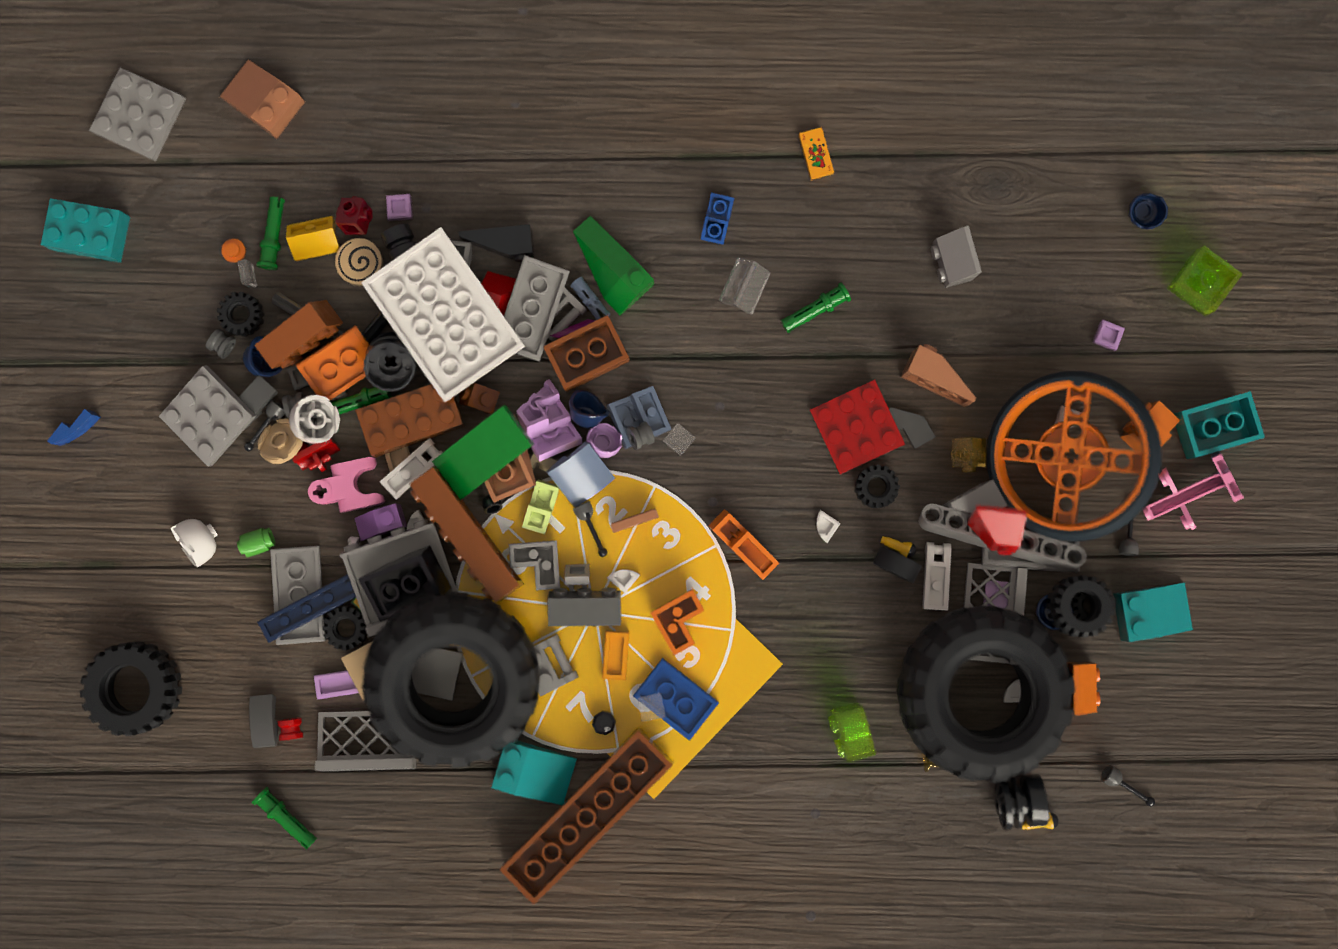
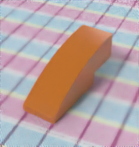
(743, 544)

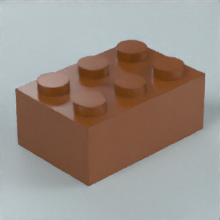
(299, 334)
(586, 353)

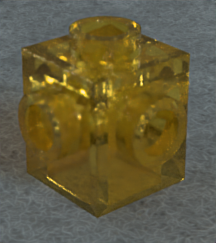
(968, 453)

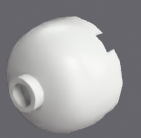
(314, 419)
(196, 540)

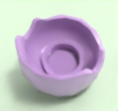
(604, 440)

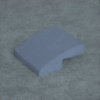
(636, 409)
(580, 474)

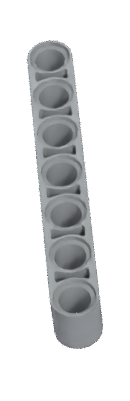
(1036, 541)

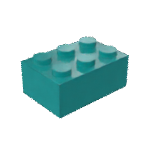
(85, 230)
(1219, 425)

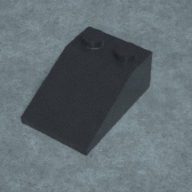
(404, 582)

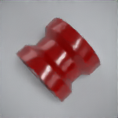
(290, 729)

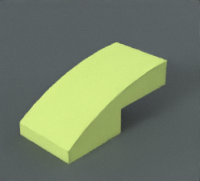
(541, 507)

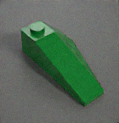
(613, 268)

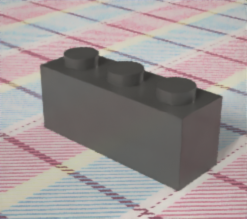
(584, 607)

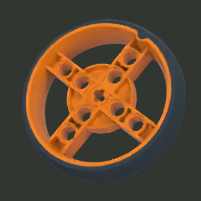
(1079, 388)

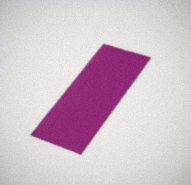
(572, 328)

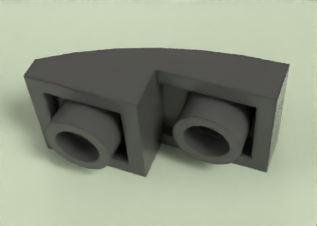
(257, 396)
(262, 721)

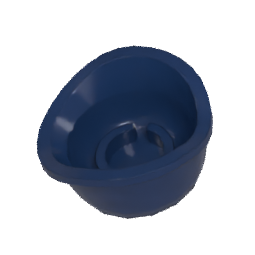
(255, 361)
(586, 409)

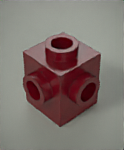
(353, 216)

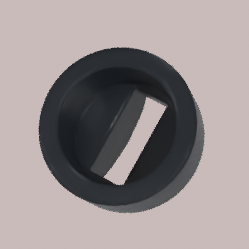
(490, 507)

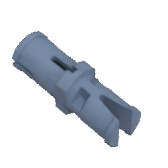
(593, 302)

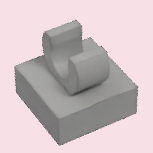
(577, 575)

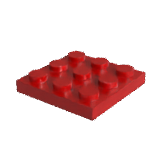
(857, 427)

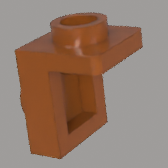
(479, 398)

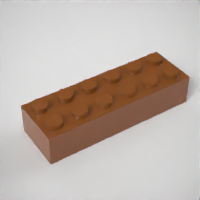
(466, 534)

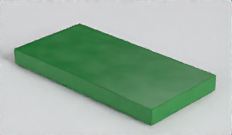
(483, 452)

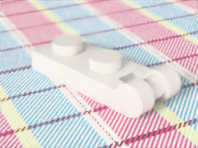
(411, 468)
(936, 577)

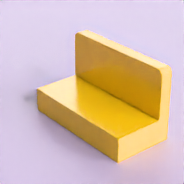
(312, 238)

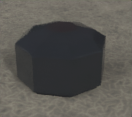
(604, 722)

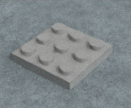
(137, 114)
(207, 415)

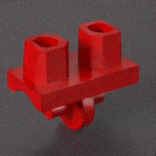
(316, 455)

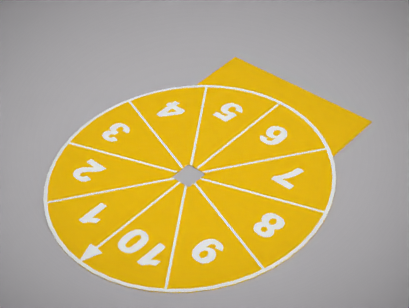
(672, 558)

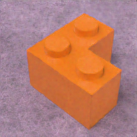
(1164, 421)
(671, 620)

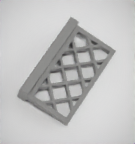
(1015, 595)
(356, 762)

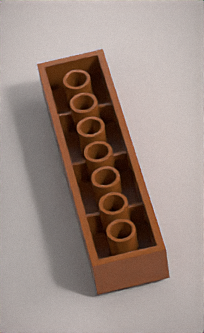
(586, 816)

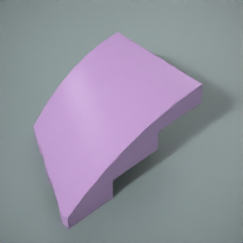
(548, 423)

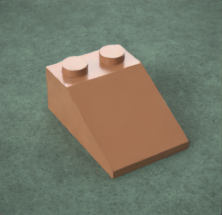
(263, 98)
(936, 375)
(512, 478)

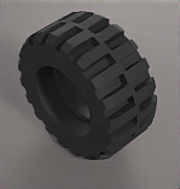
(100, 688)

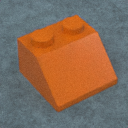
(1085, 679)

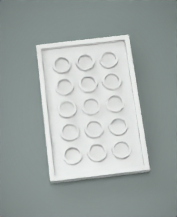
(443, 314)

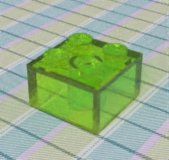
(1204, 281)
(852, 732)

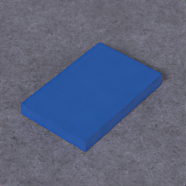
(683, 700)

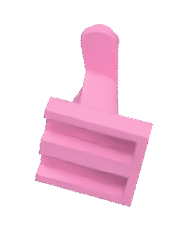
(1180, 497)

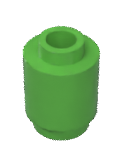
(256, 542)

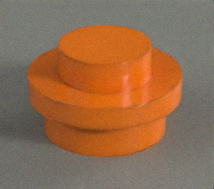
(233, 250)

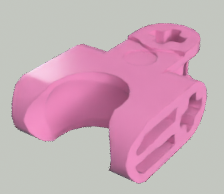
(343, 486)

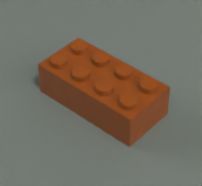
(408, 420)

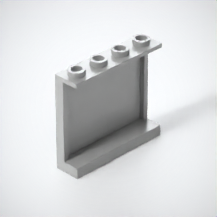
(382, 551)

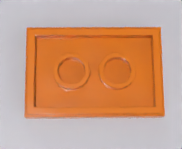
(336, 364)

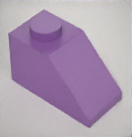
(380, 521)

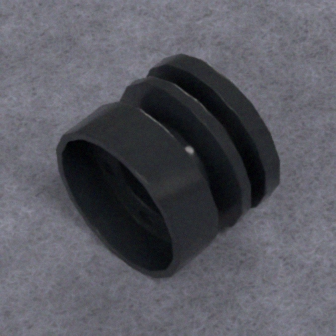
(387, 374)
(1021, 801)

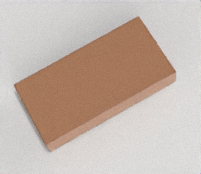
(634, 520)

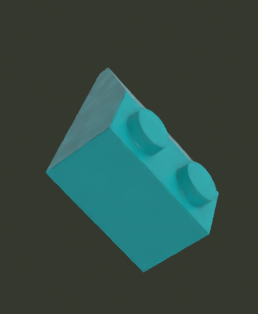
(1152, 612)
(534, 772)

